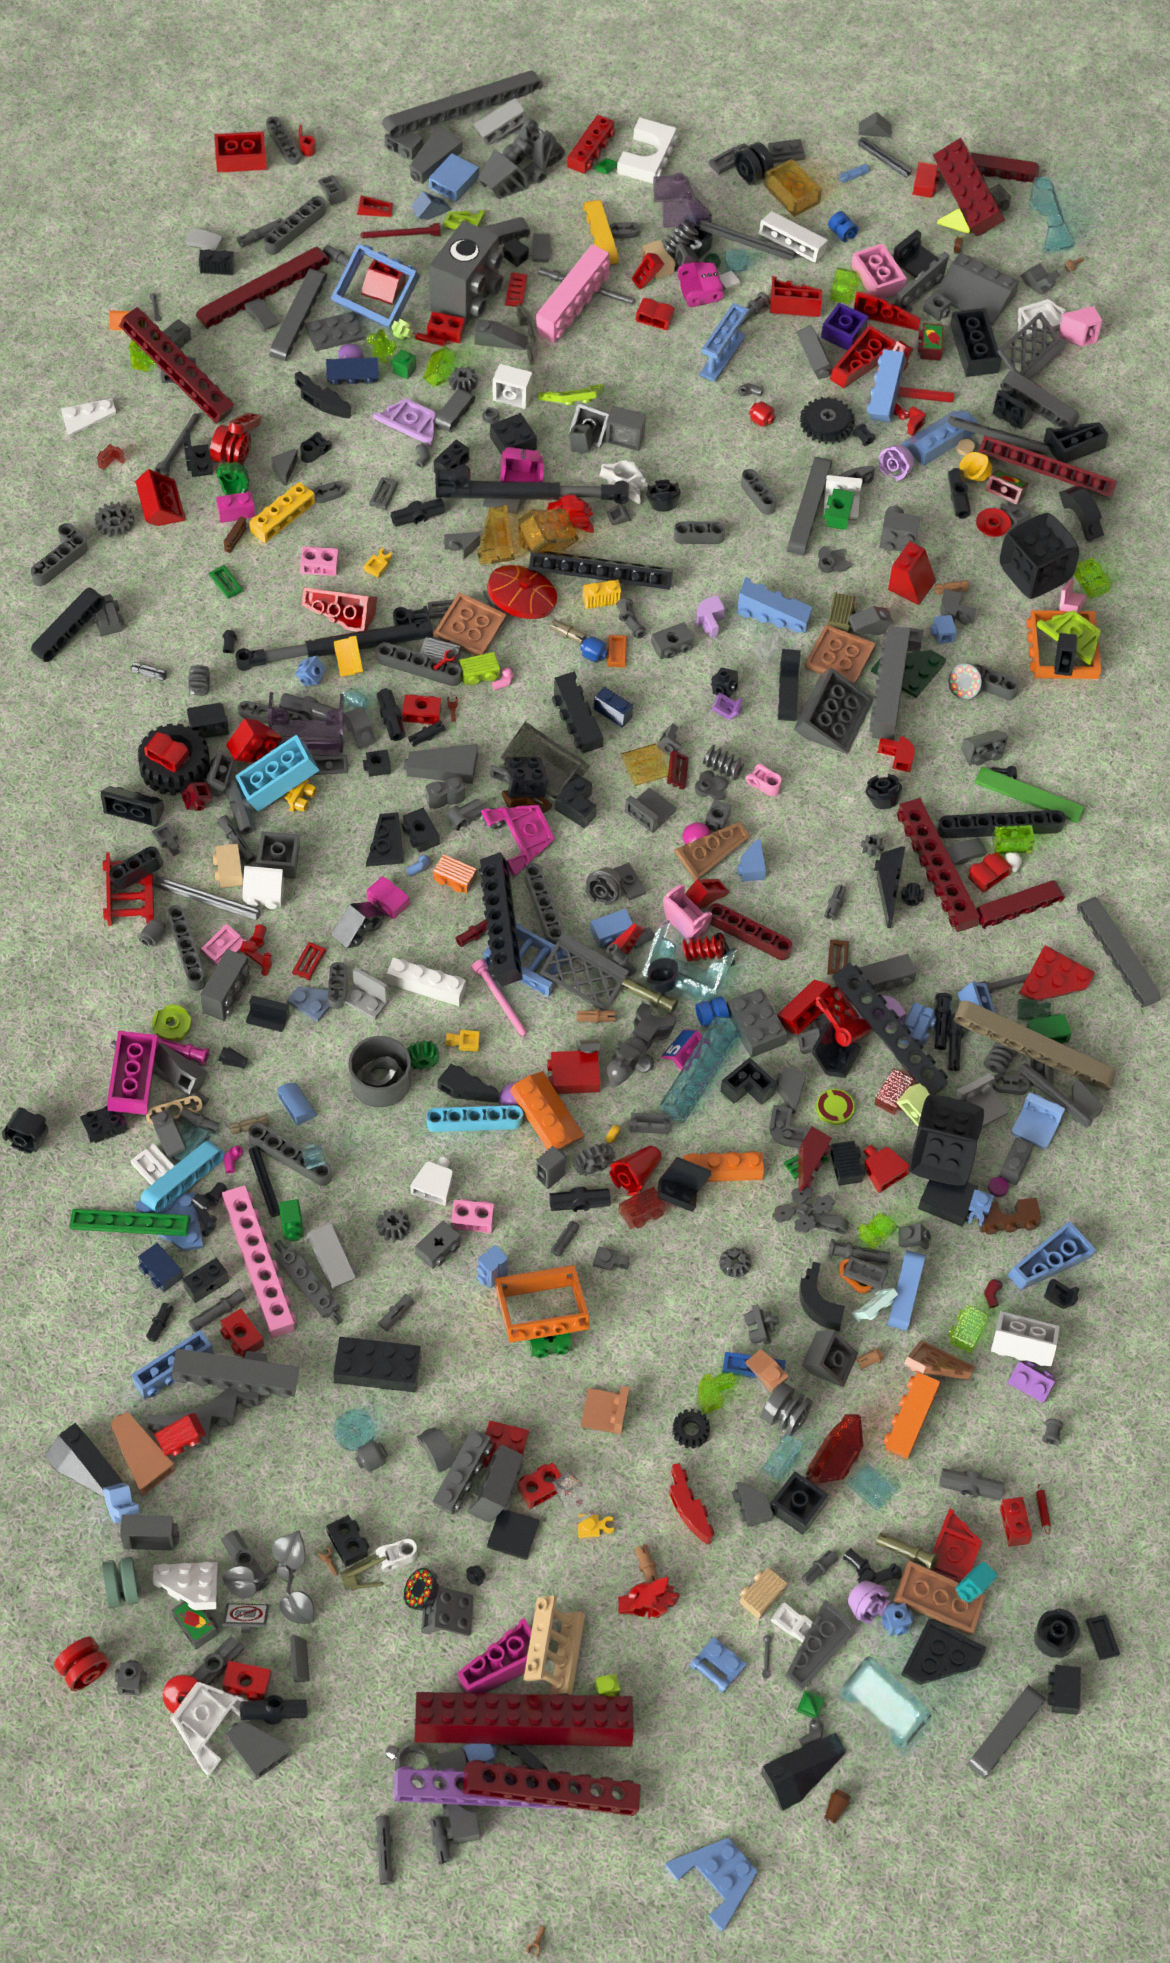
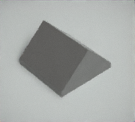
(595, 418)

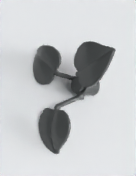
(291, 1554)

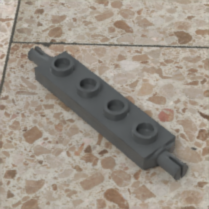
(308, 1282)

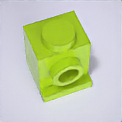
(607, 1685)

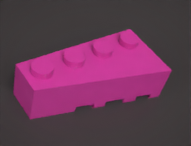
(499, 1663)

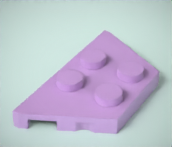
(410, 419)

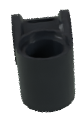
(314, 447)

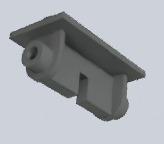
(649, 1123)

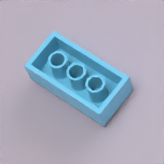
(277, 773)

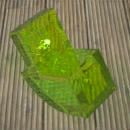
(877, 1230)
(709, 1391)

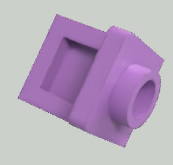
(727, 707)

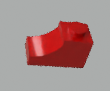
(706, 891)

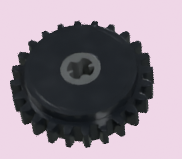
(827, 420)

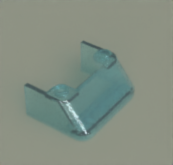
(691, 980)
(888, 1702)

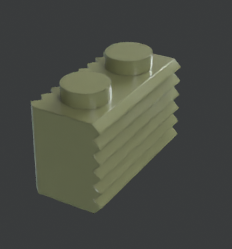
(841, 609)

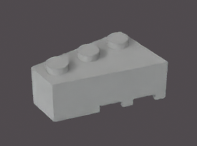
(331, 1255)

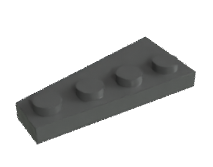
(923, 282)

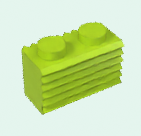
(479, 668)

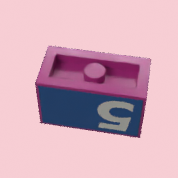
(682, 1047)

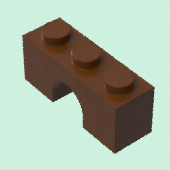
(1026, 1217)

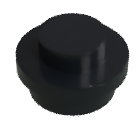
(475, 1575)

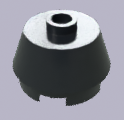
(663, 495)
(884, 791)

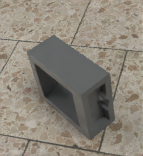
(149, 1532)

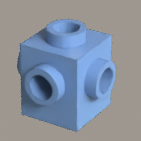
(311, 671)
(895, 1625)

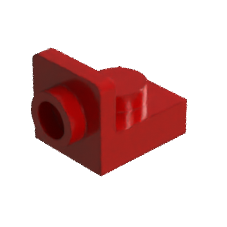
(916, 421)

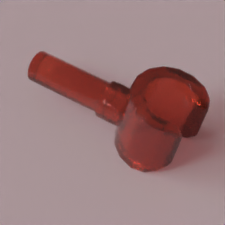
(452, 706)

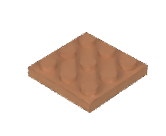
(470, 624)
(842, 652)

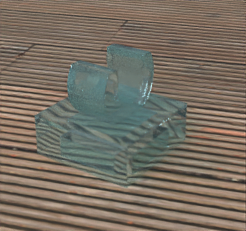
(313, 1156)

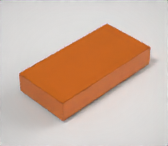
(617, 651)

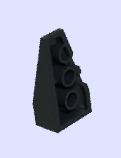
(888, 880)

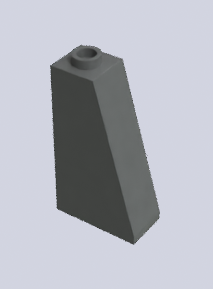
(434, 153)
(443, 763)

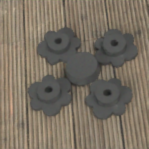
(804, 1210)

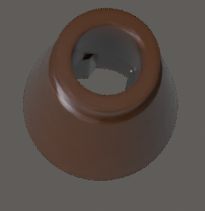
(837, 1805)

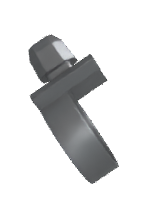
(393, 1753)

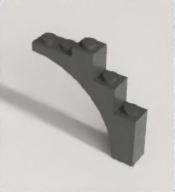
(219, 1410)

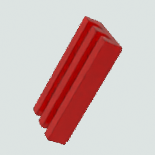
(303, 974)

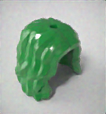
(233, 478)

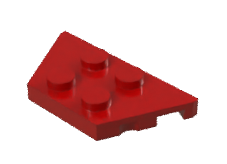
(956, 1548)

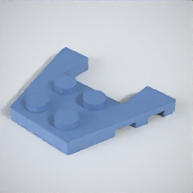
(724, 1869)

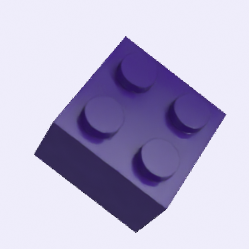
(844, 326)

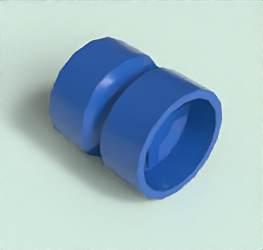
(843, 226)
(707, 1011)

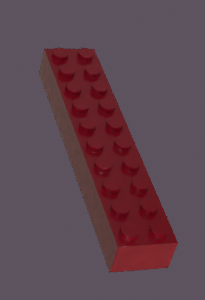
(524, 1719)

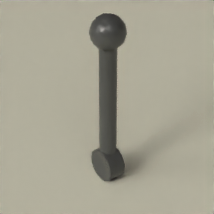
(157, 318)
(766, 1673)

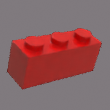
(803, 1008)

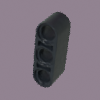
(142, 862)

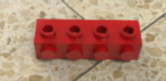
(591, 144)

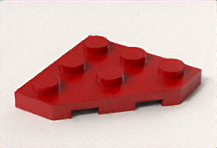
(1055, 976)

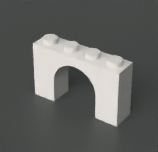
(647, 167)

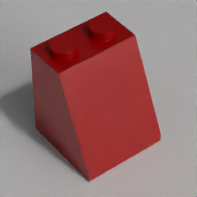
(912, 574)

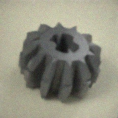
(463, 379)
(199, 680)
(400, 1229)

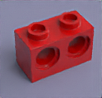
(446, 327)
(545, 1489)
(1015, 1521)

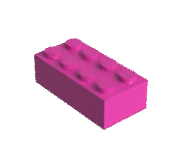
(132, 1072)

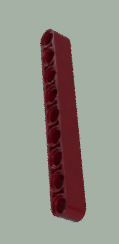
(261, 287)

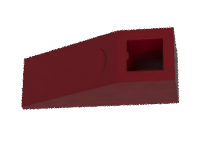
(809, 1155)

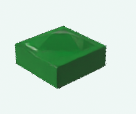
(606, 166)
(810, 1705)

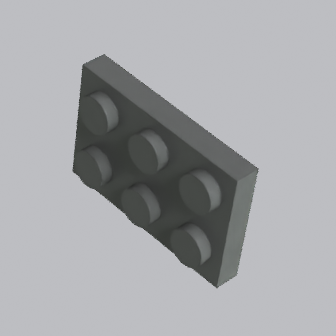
(334, 331)

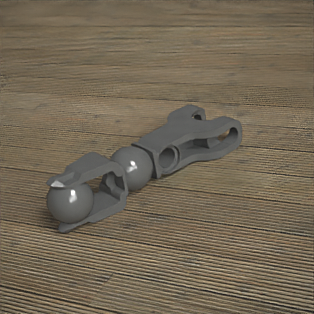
(646, 1031)

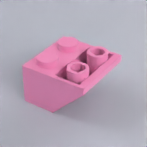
(1080, 326)

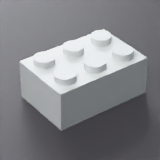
(1025, 1338)

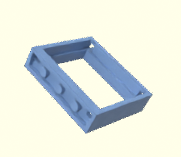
(349, 272)

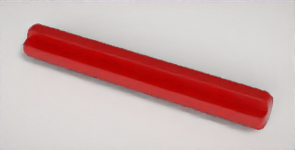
(926, 394)

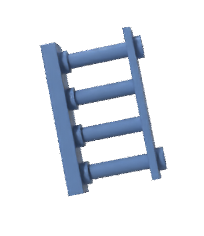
(724, 342)
(530, 978)

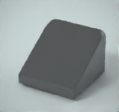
(618, 515)

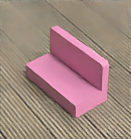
(1071, 601)

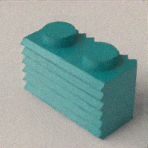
(976, 1582)

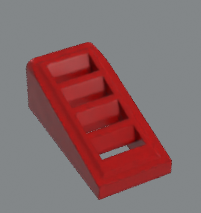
(365, 209)
(650, 260)
(518, 280)
(629, 938)

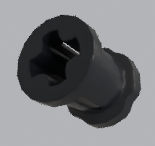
(864, 435)

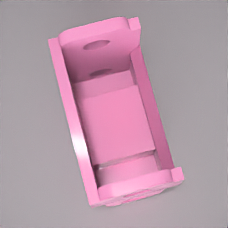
(685, 914)

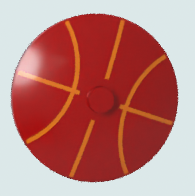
(522, 592)

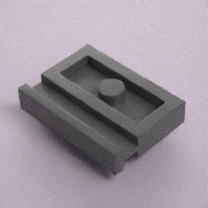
(786, 150)

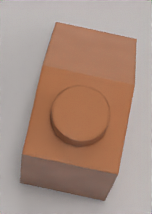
(767, 1370)

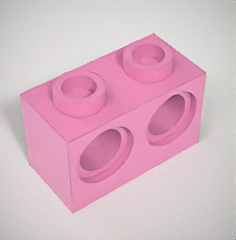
(319, 561)
(472, 1221)

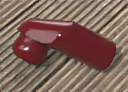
(993, 1286)

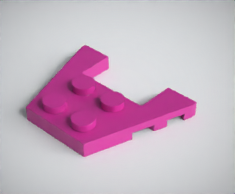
(527, 828)

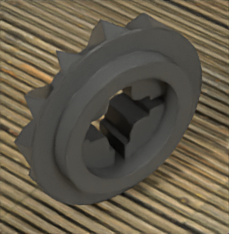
(737, 1270)

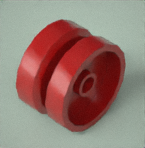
(81, 1663)

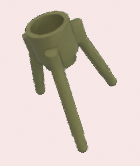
(351, 1577)

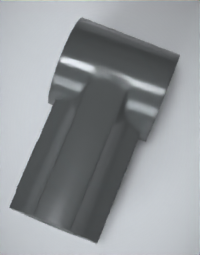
(463, 815)

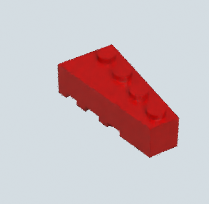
(861, 356)

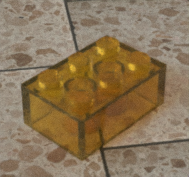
(792, 187)
(548, 530)

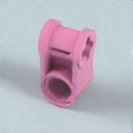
(765, 780)

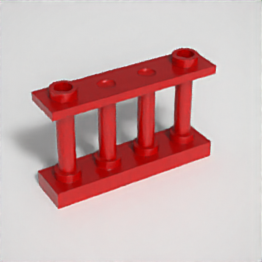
(145, 895)

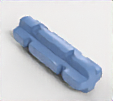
(854, 173)

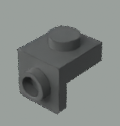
(914, 1235)

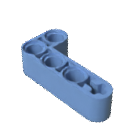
(906, 1290)

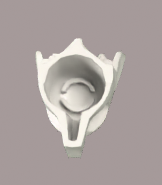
(629, 473)

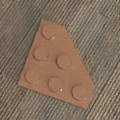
(934, 1361)

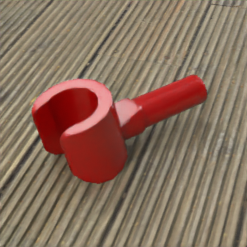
(444, 660)

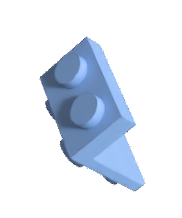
(1038, 1120)

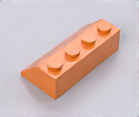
(546, 1111)

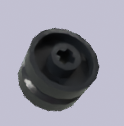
(753, 162)

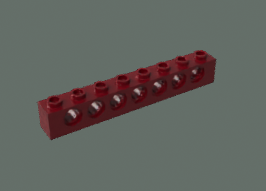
(176, 365)
(1048, 466)
(939, 856)
(476, 1785)

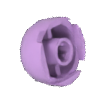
(895, 458)

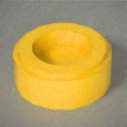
(613, 1134)

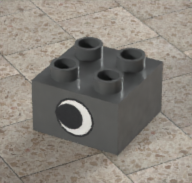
(466, 272)

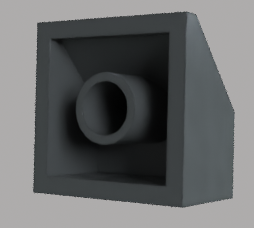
(830, 1357)

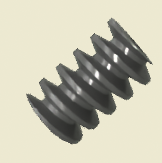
(683, 236)
(723, 762)
(999, 1058)

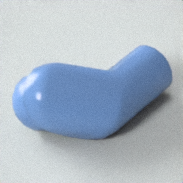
(424, 862)

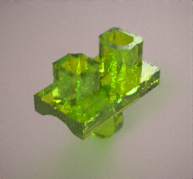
(382, 345)

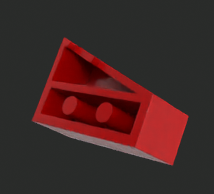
(794, 300)

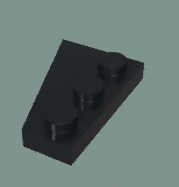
(387, 842)

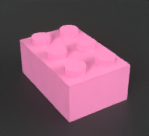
(878, 271)

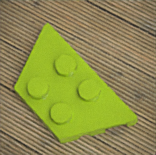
(1073, 623)

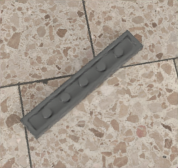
(998, 434)

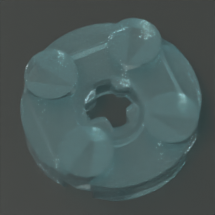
(347, 1421)

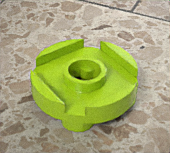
(169, 1013)

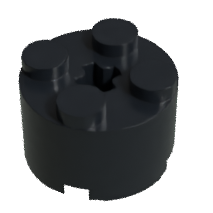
(25, 1130)
(1051, 1643)

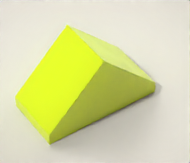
(955, 221)

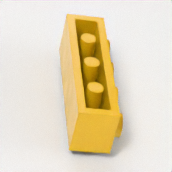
(282, 512)

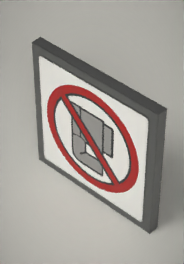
(246, 1616)

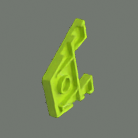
(569, 397)

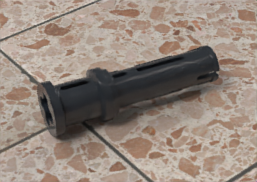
(942, 1012)
(955, 1034)

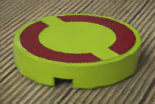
(835, 1106)

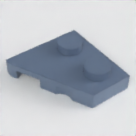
(310, 1001)

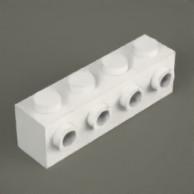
(793, 236)
(426, 981)

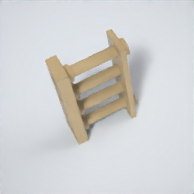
(568, 1646)

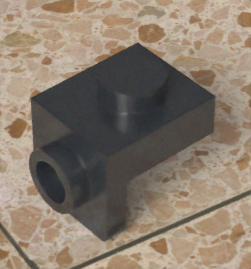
(1060, 1294)

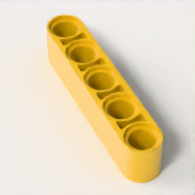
(600, 229)

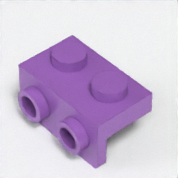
(1032, 1381)

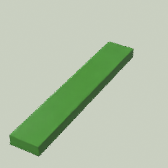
(1028, 794)

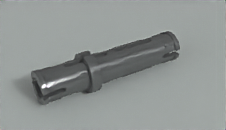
(255, 234)
(232, 833)
(223, 1306)
(384, 1847)

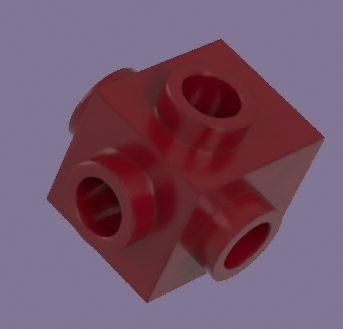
(197, 796)

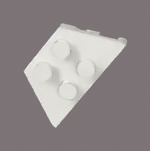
(1049, 309)

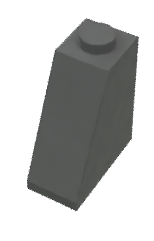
(815, 352)
(256, 1748)

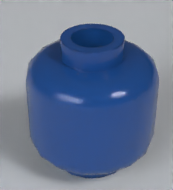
(594, 649)

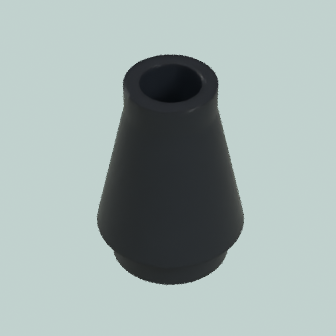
(232, 1058)

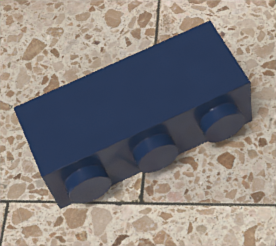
(352, 370)

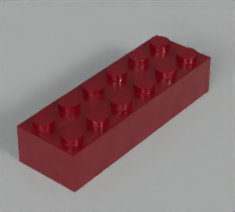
(968, 187)

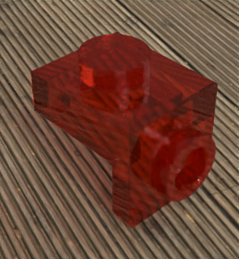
(108, 455)

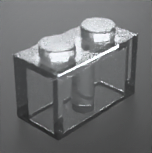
(573, 1497)

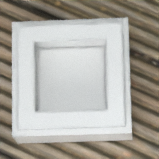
(729, 280)

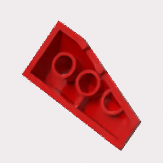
(884, 311)
(347, 609)

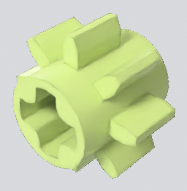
(402, 329)

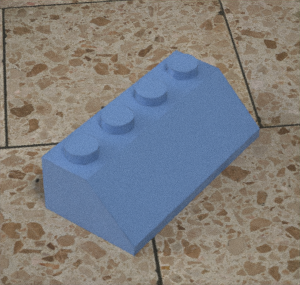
(938, 438)

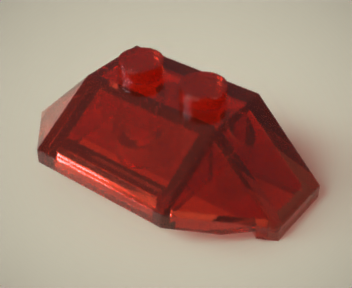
(837, 1451)

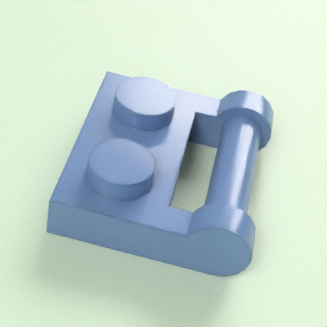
(723, 1660)

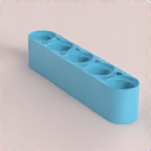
(483, 1114)
(182, 1176)

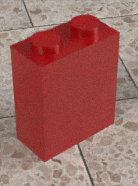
(574, 1072)

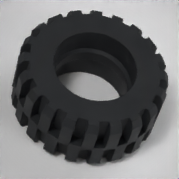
(190, 772)

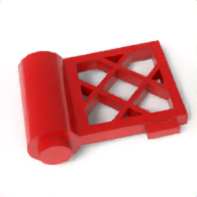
(850, 1028)

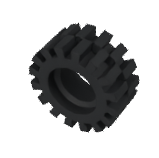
(691, 1417)

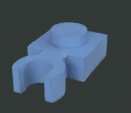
(980, 1205)

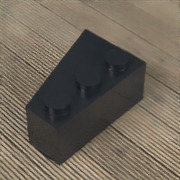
(1075, 442)

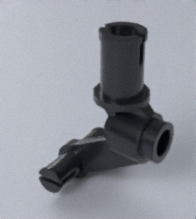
(203, 1202)
(866, 1573)

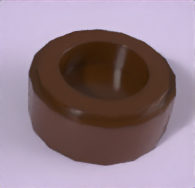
(958, 245)

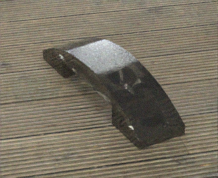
(525, 319)

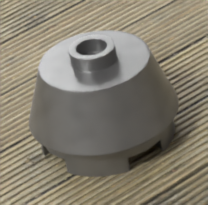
(604, 885)

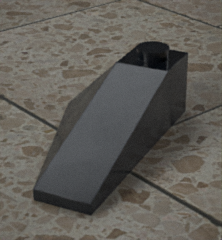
(81, 1461)
(799, 1771)

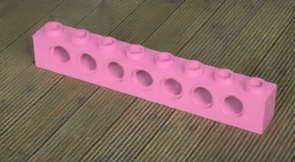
(276, 1324)

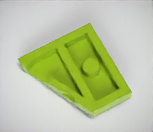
(455, 218)

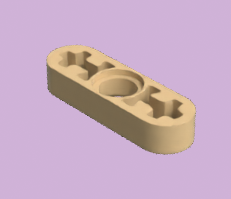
(157, 1109)

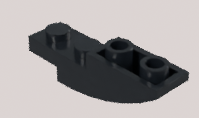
(324, 400)

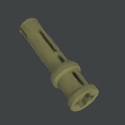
(645, 992)
(915, 1554)

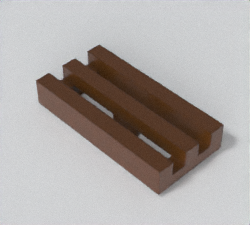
(235, 534)
(837, 942)

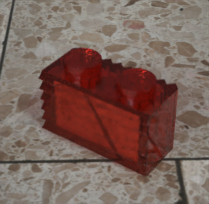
(892, 1090)
(642, 1208)

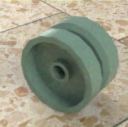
(119, 1582)

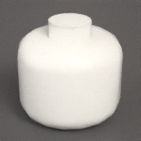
(1014, 860)

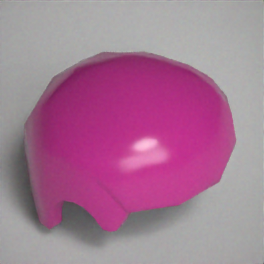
(695, 831)

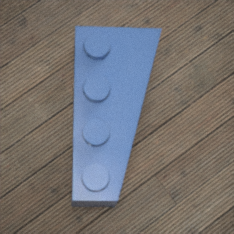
(772, 607)

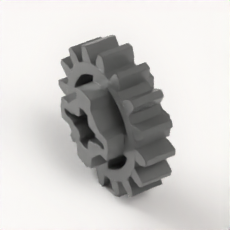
(114, 519)
(594, 1159)

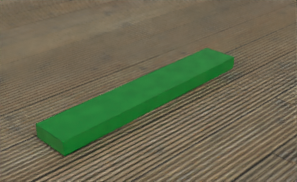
(130, 1222)

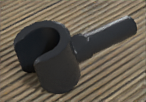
(1011, 770)

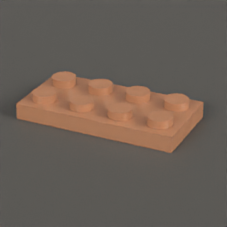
(937, 1598)

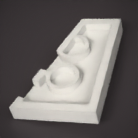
(82, 416)

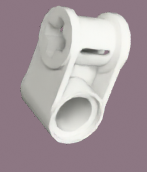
(396, 1555)

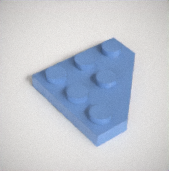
(180, 1206)

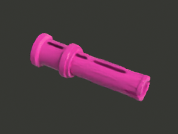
(187, 1051)

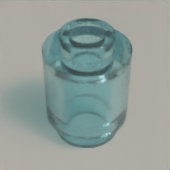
(354, 698)

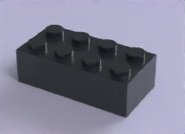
(975, 342)
(377, 1364)

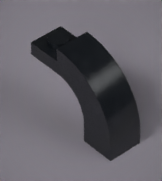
(1085, 508)
(817, 1308)

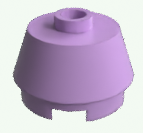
(868, 1601)

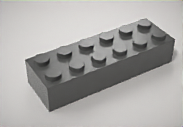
(889, 682)

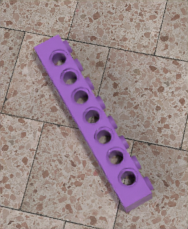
(406, 1792)

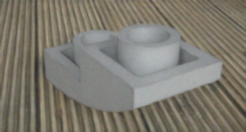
(204, 239)

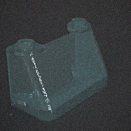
(1048, 202)

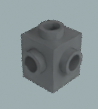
(130, 1678)

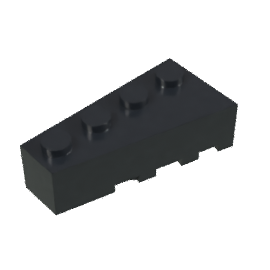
(576, 713)

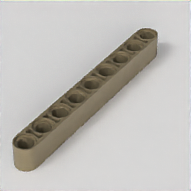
(1034, 1045)

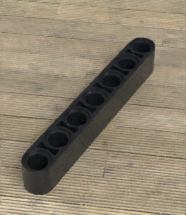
(991, 820)

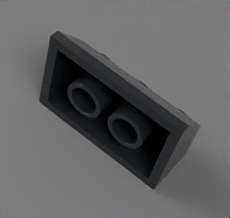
(132, 805)

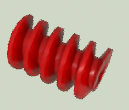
(704, 949)

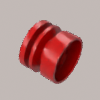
(229, 446)

